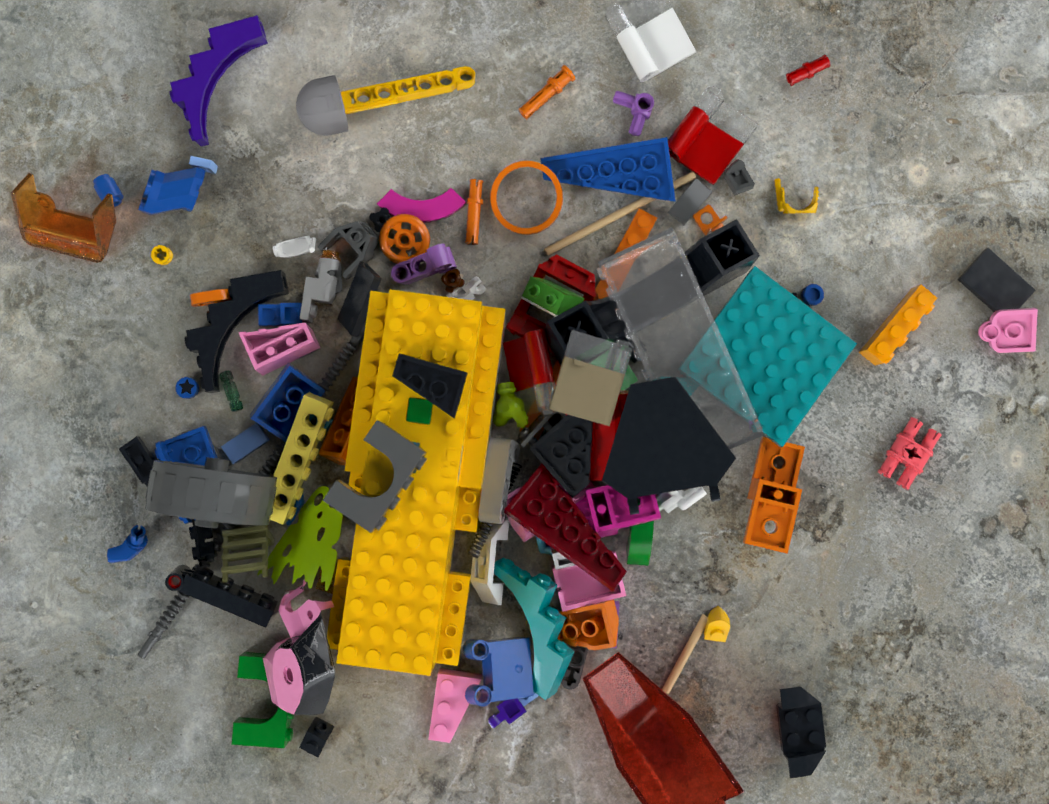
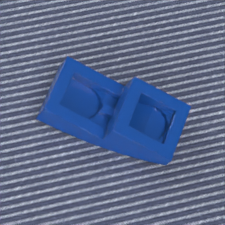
(279, 314)

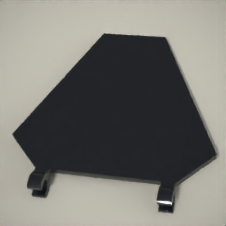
(664, 445)

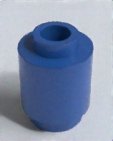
(105, 184)

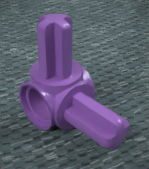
(638, 113)

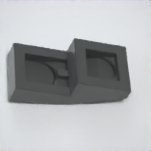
(690, 201)

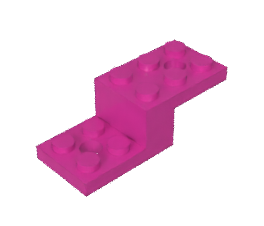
(609, 510)

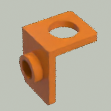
(714, 225)

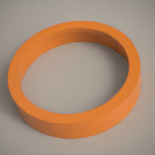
(559, 201)

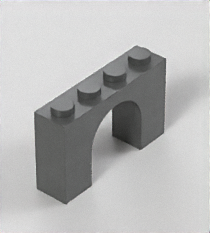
(370, 511)

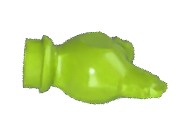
(509, 406)

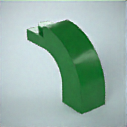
(640, 543)

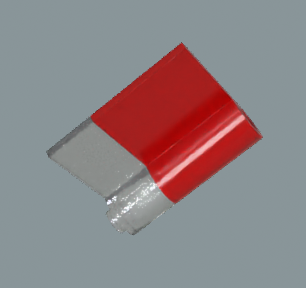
(710, 135)
(531, 371)

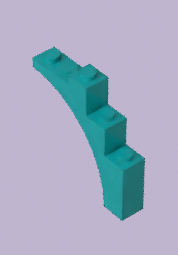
(545, 623)

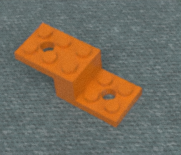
(774, 496)

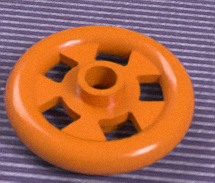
(395, 223)

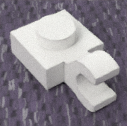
(467, 291)

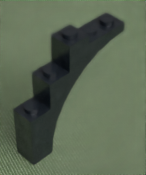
(225, 316)

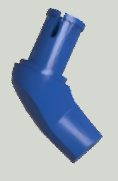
(130, 548)

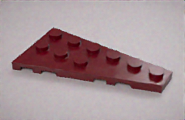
(557, 521)

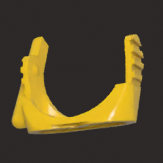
(786, 209)

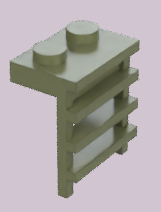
(245, 539)

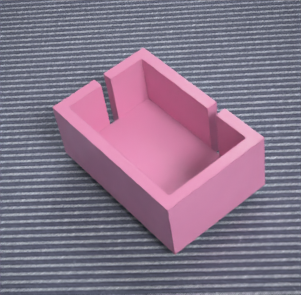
(581, 589)

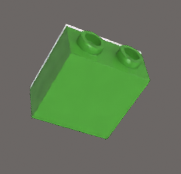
(550, 296)

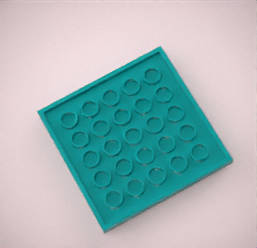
(780, 351)

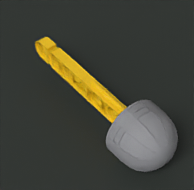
(324, 107)

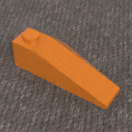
(337, 439)

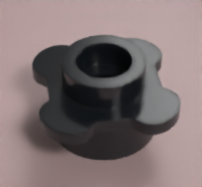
(375, 217)

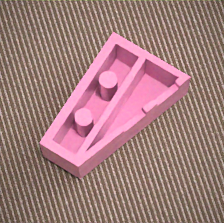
(278, 346)

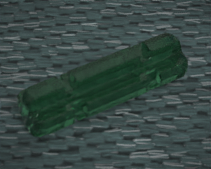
(231, 391)

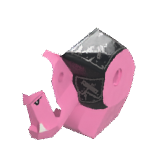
(301, 666)

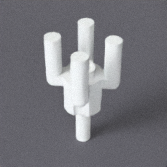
(683, 499)

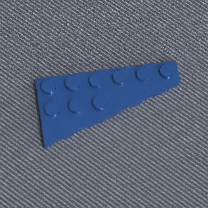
(627, 168)

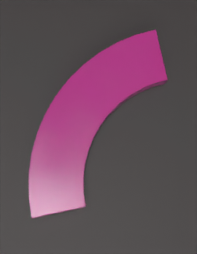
(425, 210)

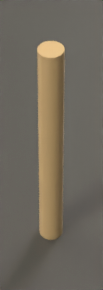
(685, 654)

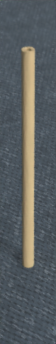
(612, 217)

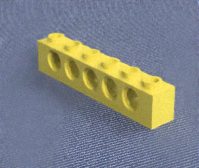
(294, 445)

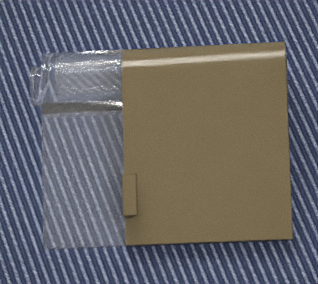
(590, 377)

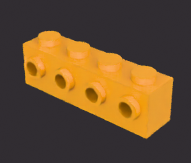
(898, 324)

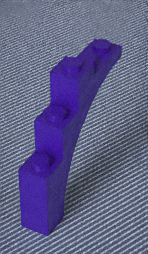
(227, 45)

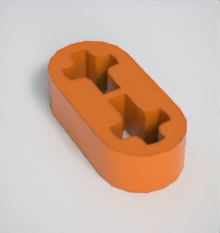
(209, 297)

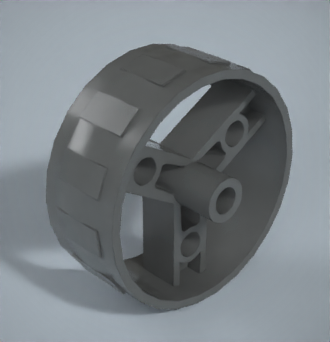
(210, 493)

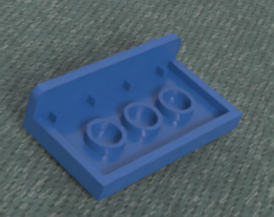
(187, 448)

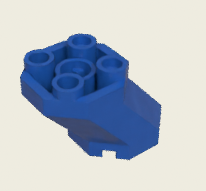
(171, 191)

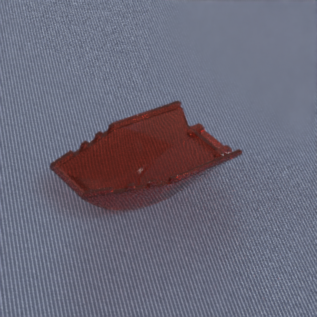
(656, 739)

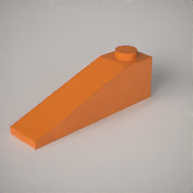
(591, 626)

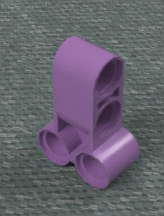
(437, 259)

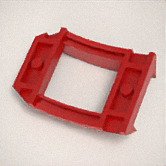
(563, 272)

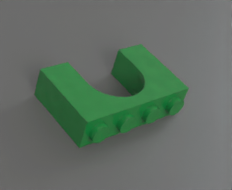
(258, 732)

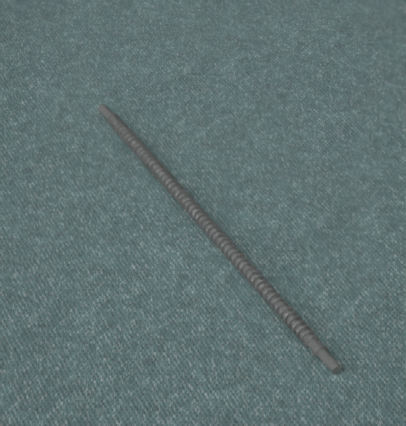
(155, 635)

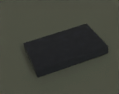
(996, 282)
(356, 302)

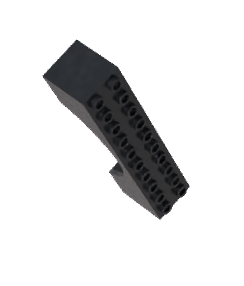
(714, 260)

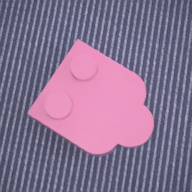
(1011, 330)

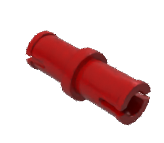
(808, 70)

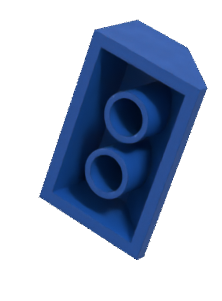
(282, 400)

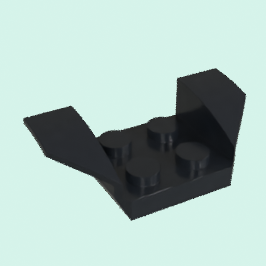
(801, 730)

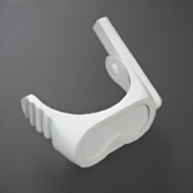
(295, 247)

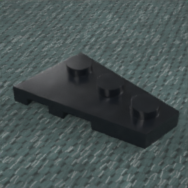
(432, 381)

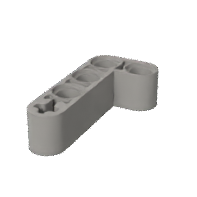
(496, 480)

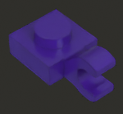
(508, 710)

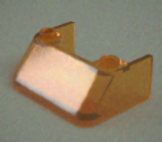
(62, 231)

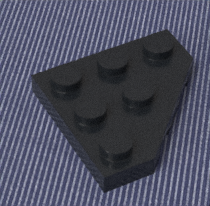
(567, 453)

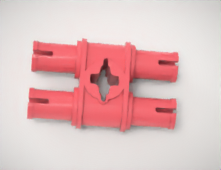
(899, 454)

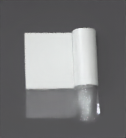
(649, 36)

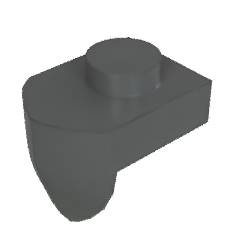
(738, 178)

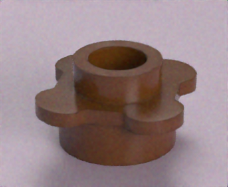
(448, 276)

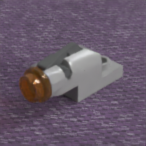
(324, 287)

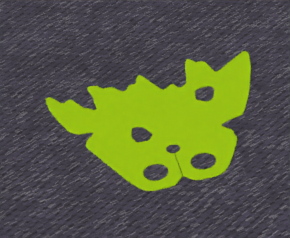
(306, 550)

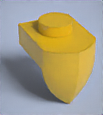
(717, 625)

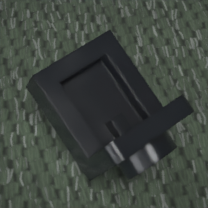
(316, 737)

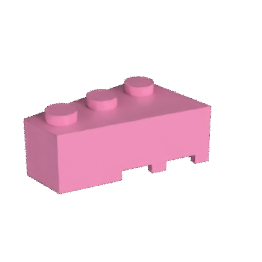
(450, 702)

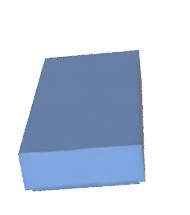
(245, 443)

